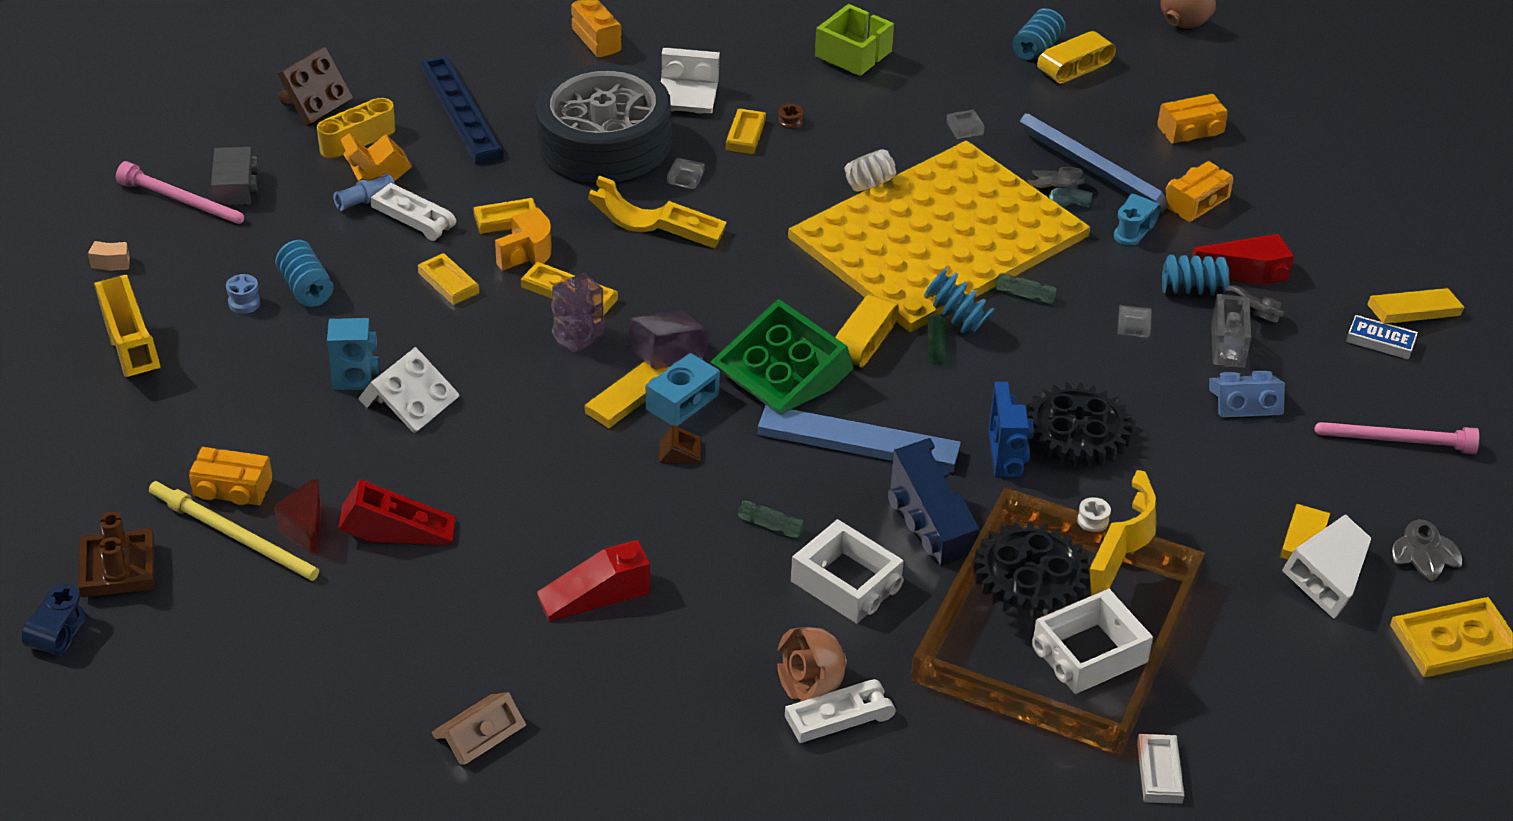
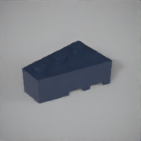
(929, 504)

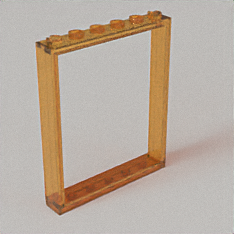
(1157, 556)

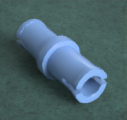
(361, 192)

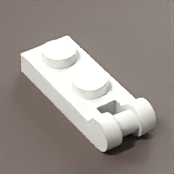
(413, 211)
(839, 710)

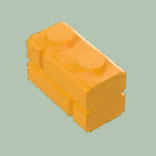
(596, 27)
(1192, 118)
(1198, 191)
(230, 476)

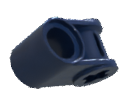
(55, 621)

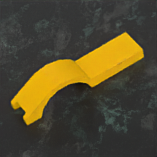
(670, 217)
(1125, 536)

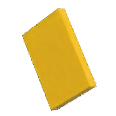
(1455, 636)

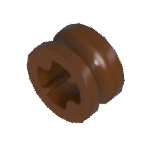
(791, 116)

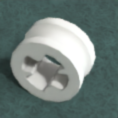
(1094, 514)

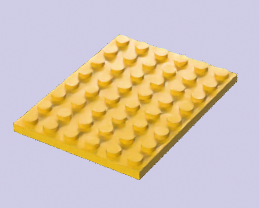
(936, 215)

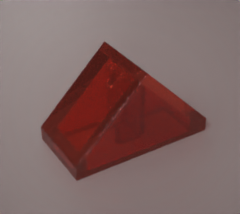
(300, 516)

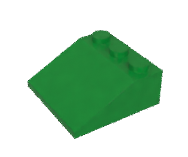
(784, 359)

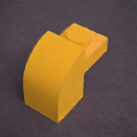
(377, 160)
(528, 240)

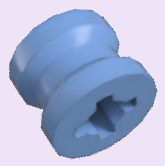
(243, 293)

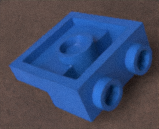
(1008, 433)

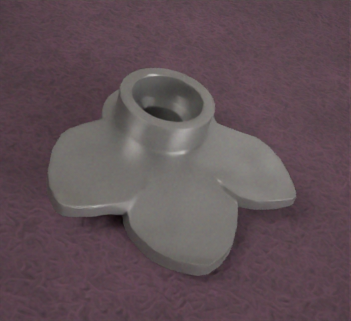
(1064, 178)
(1266, 308)
(1426, 553)

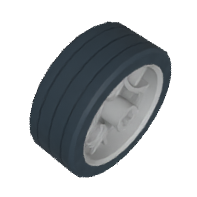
(604, 123)

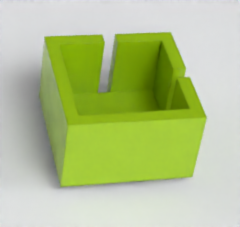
(845, 43)

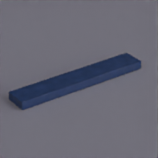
(461, 109)

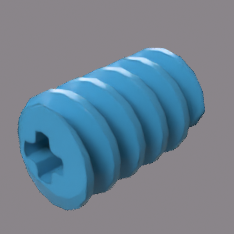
(1038, 34)
(304, 273)
(1195, 274)
(957, 302)

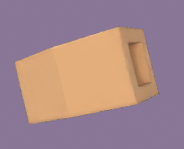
(109, 256)

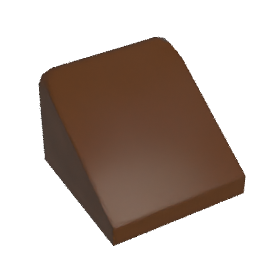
(680, 447)

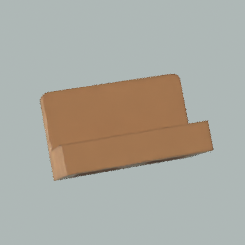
(481, 726)

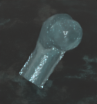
(1067, 196)

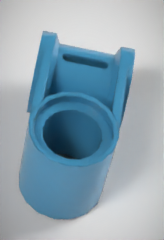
(1136, 219)

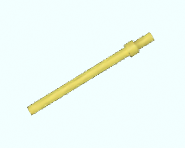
(183, 503)

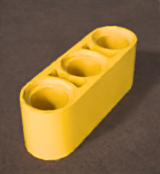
(1076, 57)
(365, 122)
(868, 328)

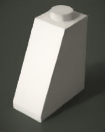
(1330, 564)

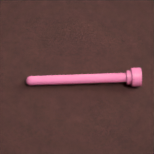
(131, 175)
(1465, 440)

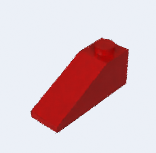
(1252, 259)
(393, 518)
(601, 580)

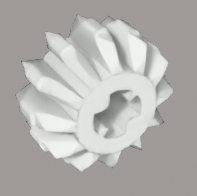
(870, 170)

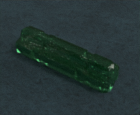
(1026, 288)
(936, 338)
(770, 518)

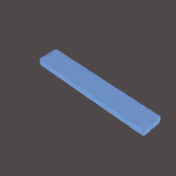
(1091, 160)
(850, 436)

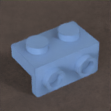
(1248, 395)

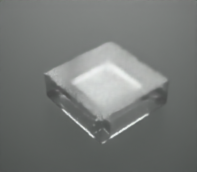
(965, 124)
(685, 173)
(1134, 321)

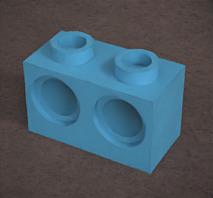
(351, 353)

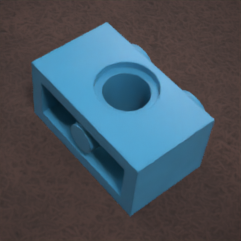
(682, 389)

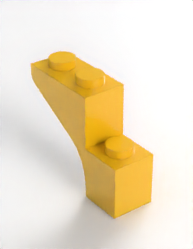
(126, 326)

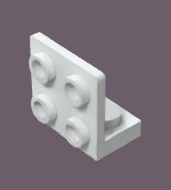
(690, 79)
(411, 390)

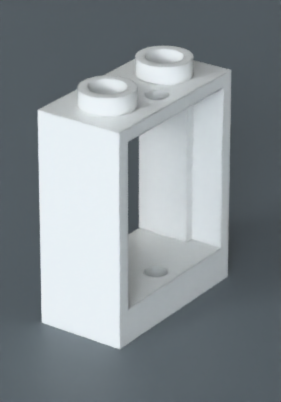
(810, 573)
(1115, 620)

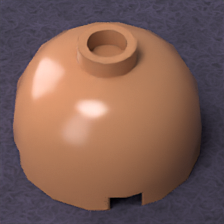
(1187, 13)
(811, 663)

